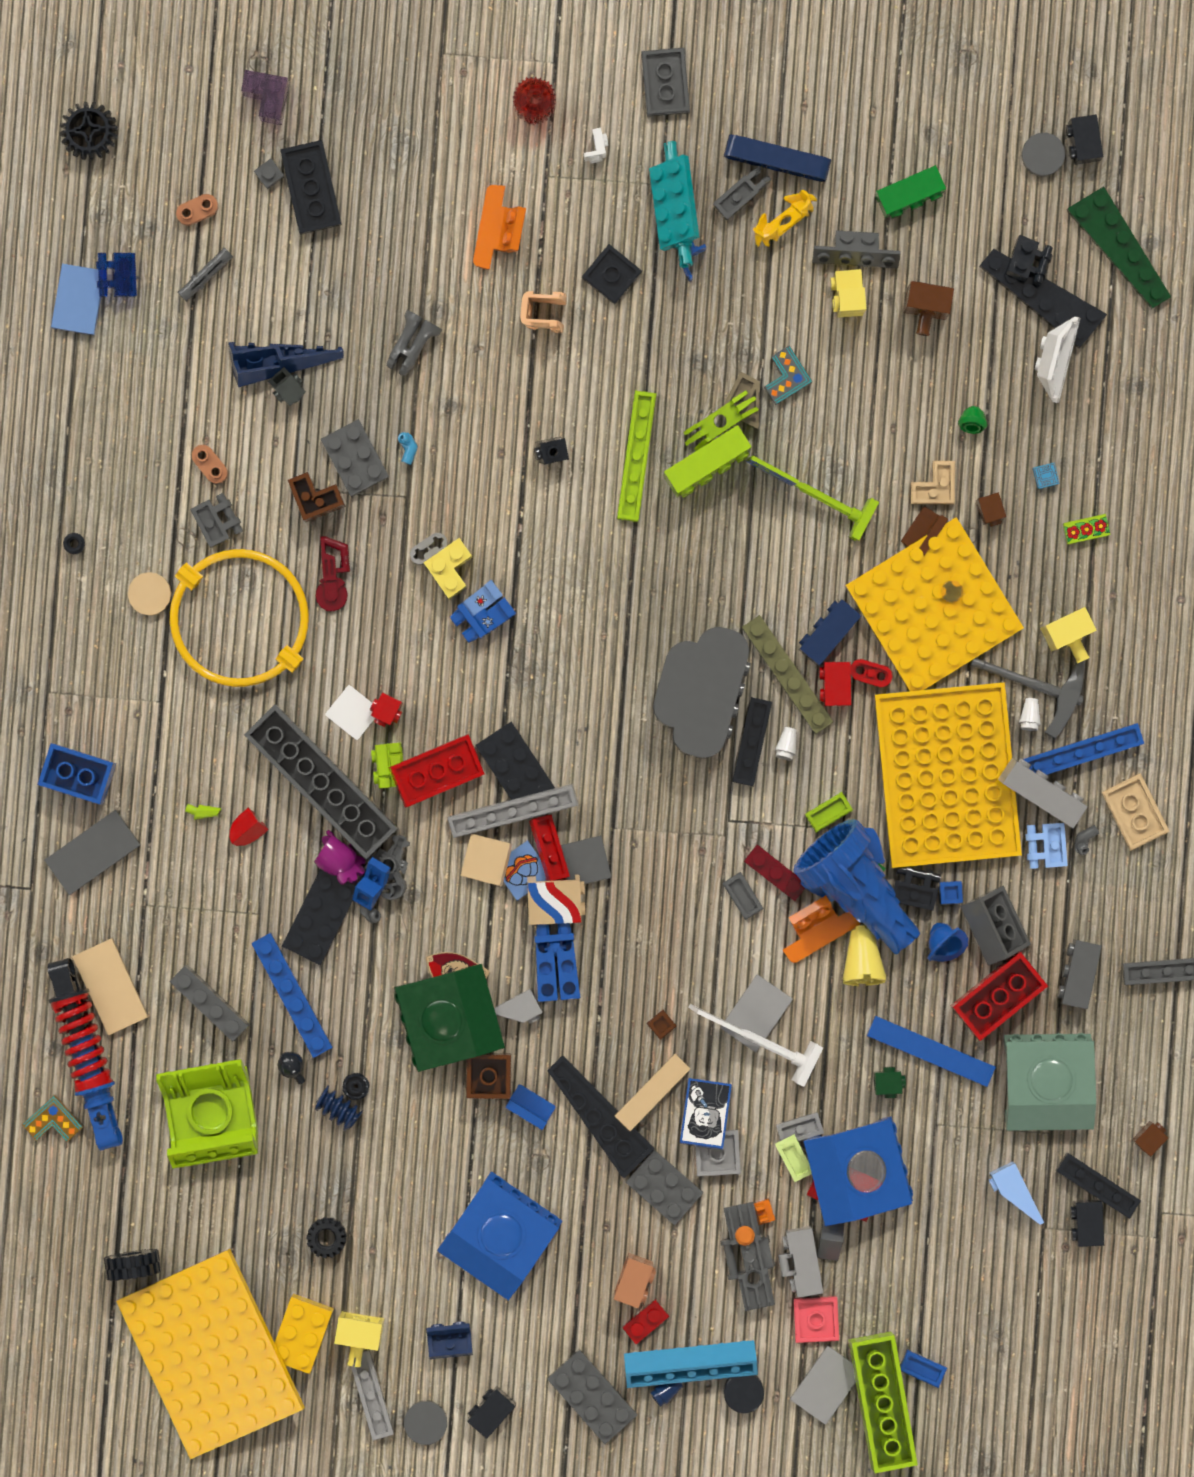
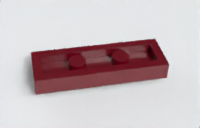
(775, 872)

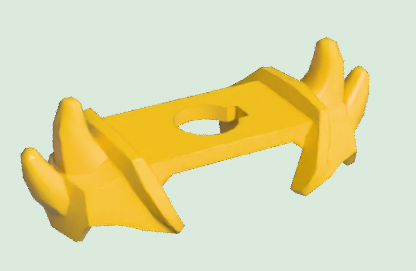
(799, 209)

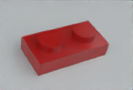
(645, 1321)

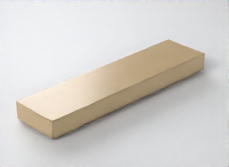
(652, 1092)

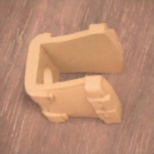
(527, 307)

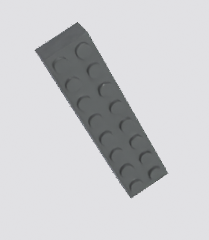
(321, 781)

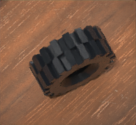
(132, 1264)

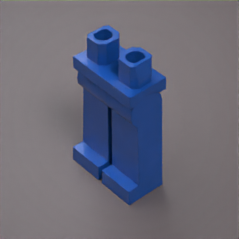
(562, 947)

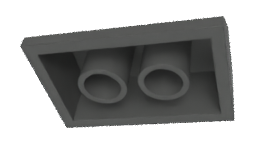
(995, 925)

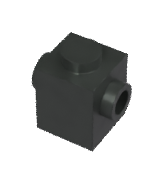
(287, 387)

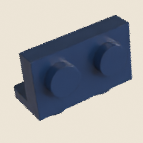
(449, 1340)

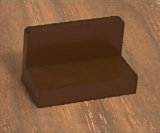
(925, 524)

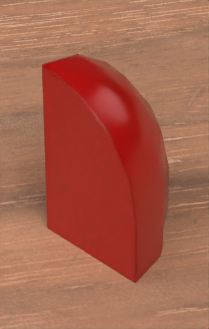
(246, 828)

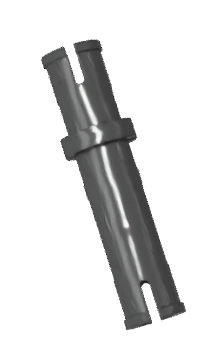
(205, 274)

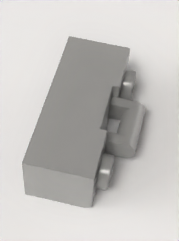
(803, 1251)

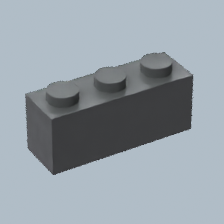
(1079, 974)

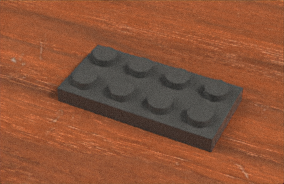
(592, 1396)

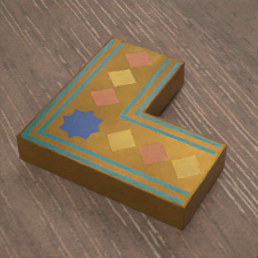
(53, 1114)

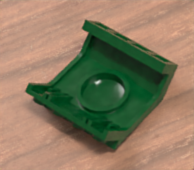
(449, 1018)

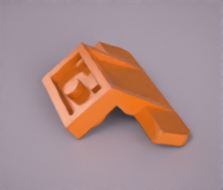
(499, 227)
(817, 927)

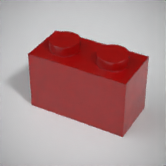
(836, 683)

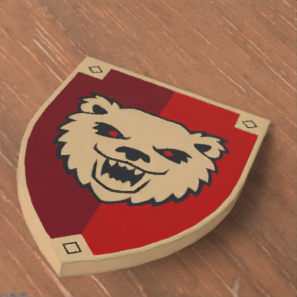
(448, 962)

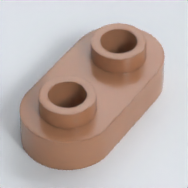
(197, 210)
(209, 463)

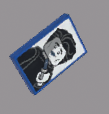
(705, 1113)

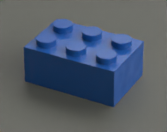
(77, 774)

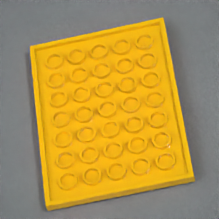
(943, 773)
(210, 1354)

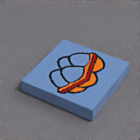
(522, 864)

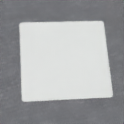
(351, 712)

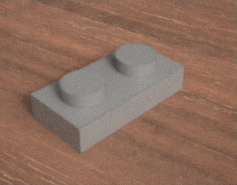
(802, 1127)

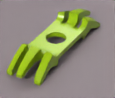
(732, 416)

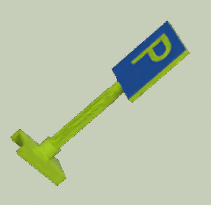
(860, 518)

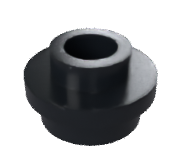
(67, 543)

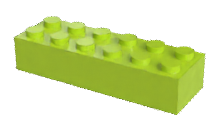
(882, 1402)

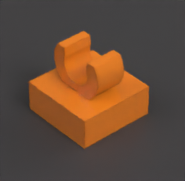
(764, 1212)

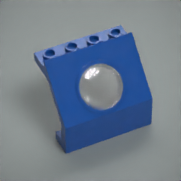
(859, 1172)

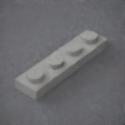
(372, 1397)

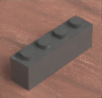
(209, 1003)

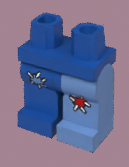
(476, 614)

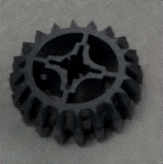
(91, 148)

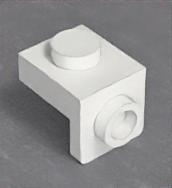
(600, 142)

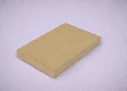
(1135, 812)

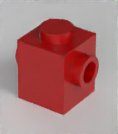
(386, 710)

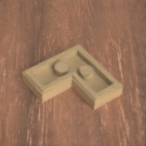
(940, 490)

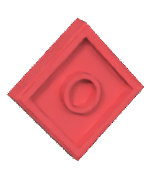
(816, 1319)

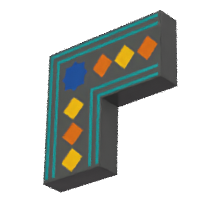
(793, 376)

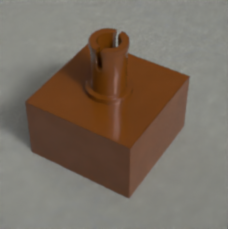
(927, 302)

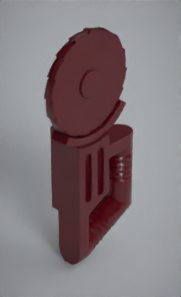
(332, 593)

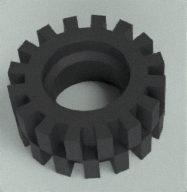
(317, 1247)

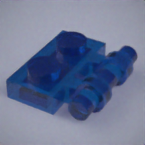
(123, 275)

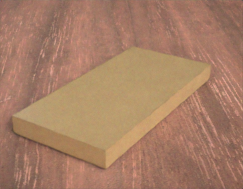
(110, 986)

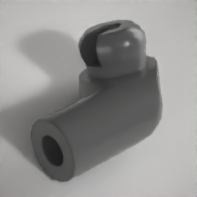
(1082, 839)
(371, 916)

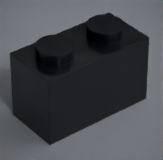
(1084, 139)
(1088, 1223)
(491, 1411)

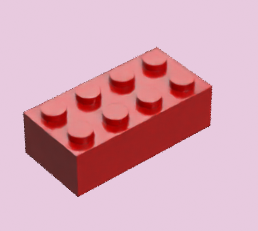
(999, 995)

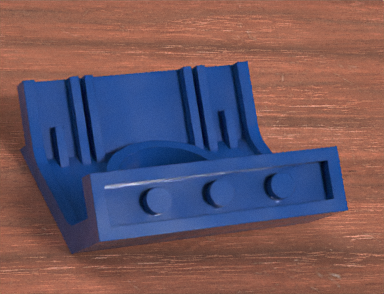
(500, 1236)

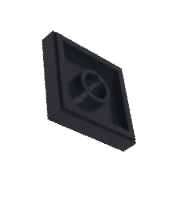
(611, 274)

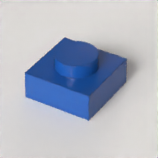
(951, 892)

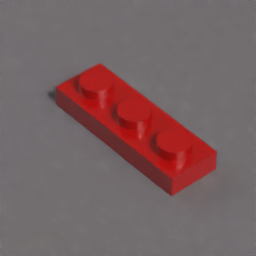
(549, 848)

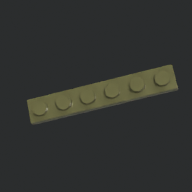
(787, 674)

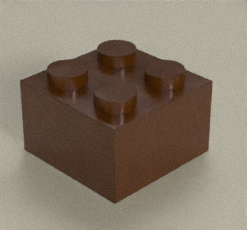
(489, 1076)

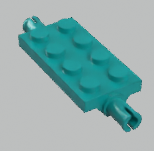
(674, 204)

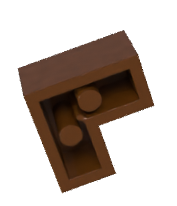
(314, 503)

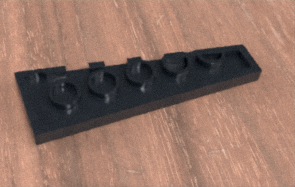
(1048, 300)
(621, 1146)

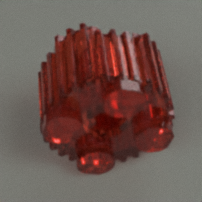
(532, 112)

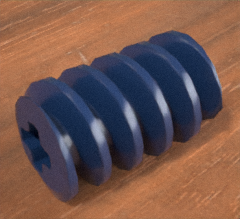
(337, 1109)

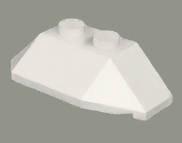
(1056, 357)

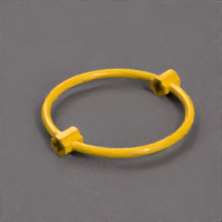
(190, 578)

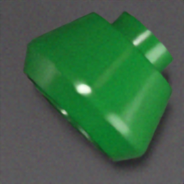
(973, 420)

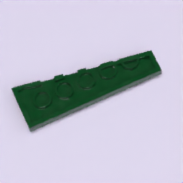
(1111, 233)

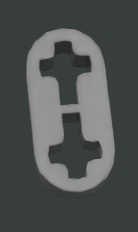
(425, 544)

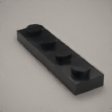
(752, 741)
(1098, 1185)

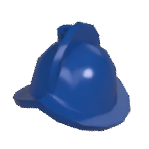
(946, 942)

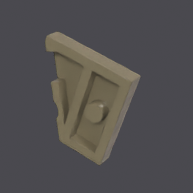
(752, 386)

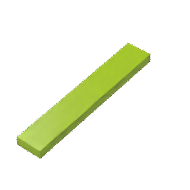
(636, 456)

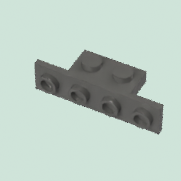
(856, 250)

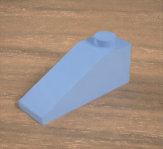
(1012, 1186)

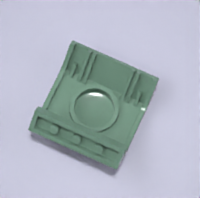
(1050, 1082)

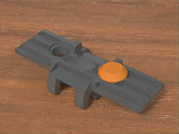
(756, 1254)

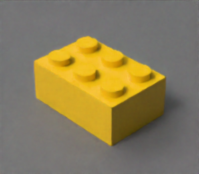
(302, 1332)

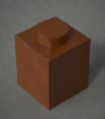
(991, 509)
(1150, 1138)

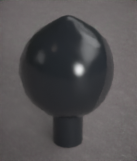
(291, 1066)

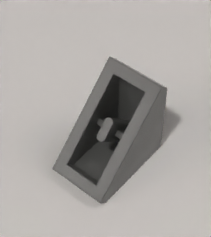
(830, 1241)

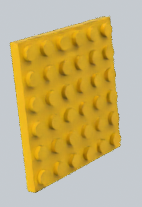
(913, 621)

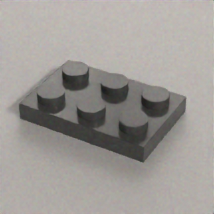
(354, 458)
(664, 1187)

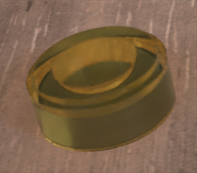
(951, 591)

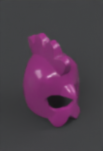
(339, 859)

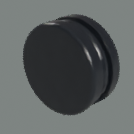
(743, 1393)

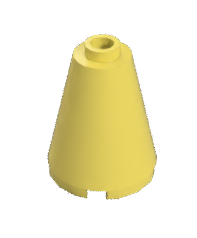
(863, 959)

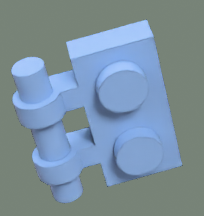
(1053, 845)

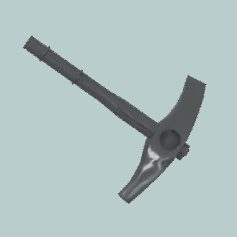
(1067, 696)

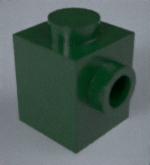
(889, 1082)

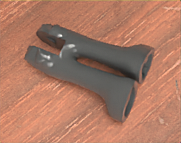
(410, 355)

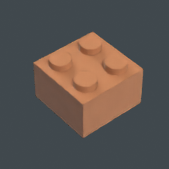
(633, 1280)

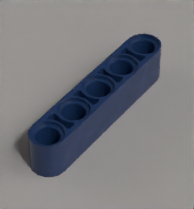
(777, 158)

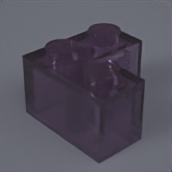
(271, 91)

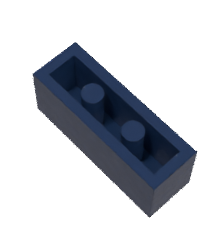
(829, 631)

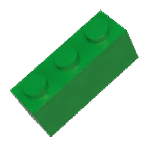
(910, 192)

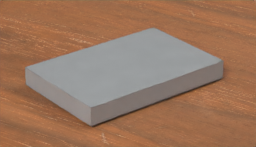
(757, 1010)
(825, 1385)

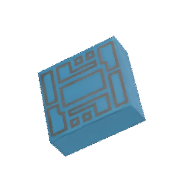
(1045, 475)

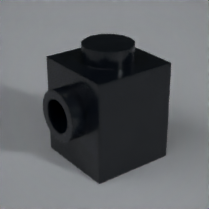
(557, 453)

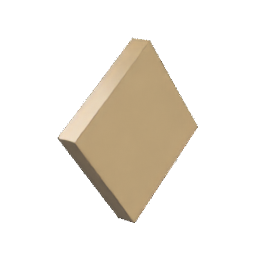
(486, 859)

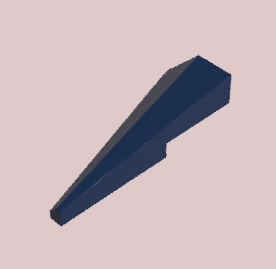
(258, 364)

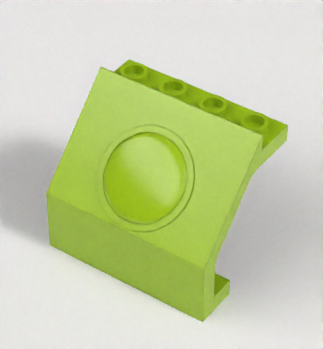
(209, 1113)

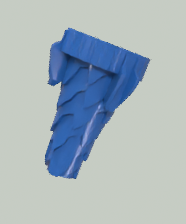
(847, 870)

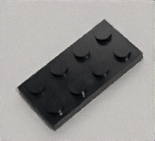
(311, 187)
(513, 763)
(319, 917)

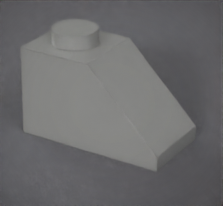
(520, 1008)

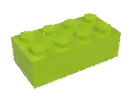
(707, 461)

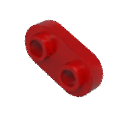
(870, 673)

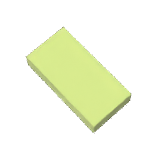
(794, 1158)

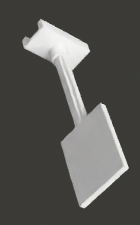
(804, 1062)

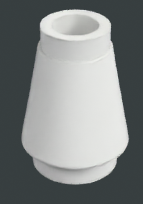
(1030, 715)
(787, 744)

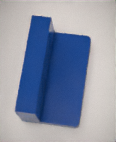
(530, 1106)

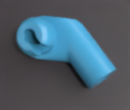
(409, 445)

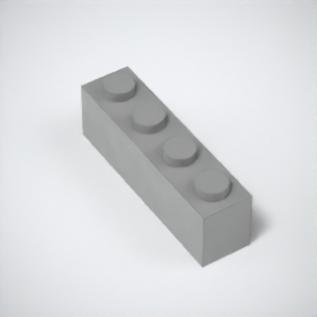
(1042, 792)

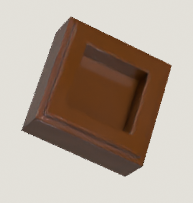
(661, 1024)

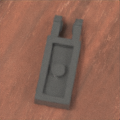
(740, 194)

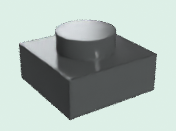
(269, 173)

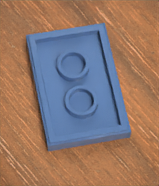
(77, 300)

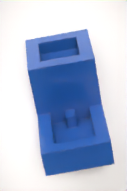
(372, 884)

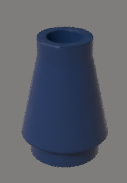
(664, 1393)

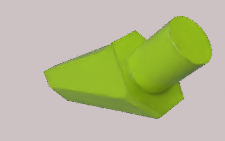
(202, 811)

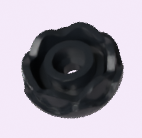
(355, 1093)

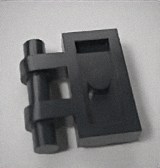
(1022, 259)
(915, 894)

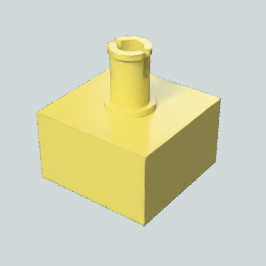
(1069, 632)
(358, 1332)

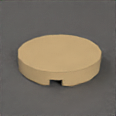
(149, 593)

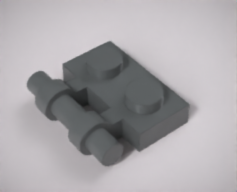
(210, 523)

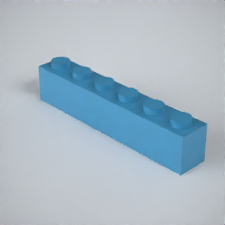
(690, 1364)

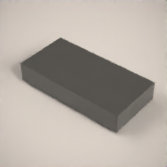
(742, 895)

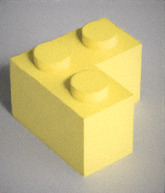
(849, 293)
(444, 566)

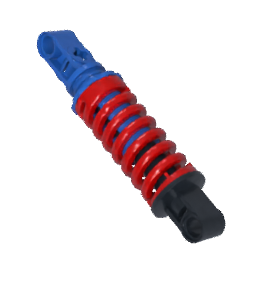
(93, 1078)

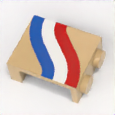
(555, 901)

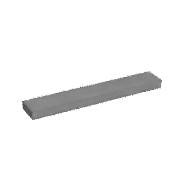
(513, 810)

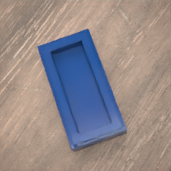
(922, 1368)

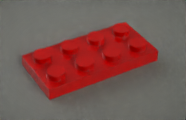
(436, 770)

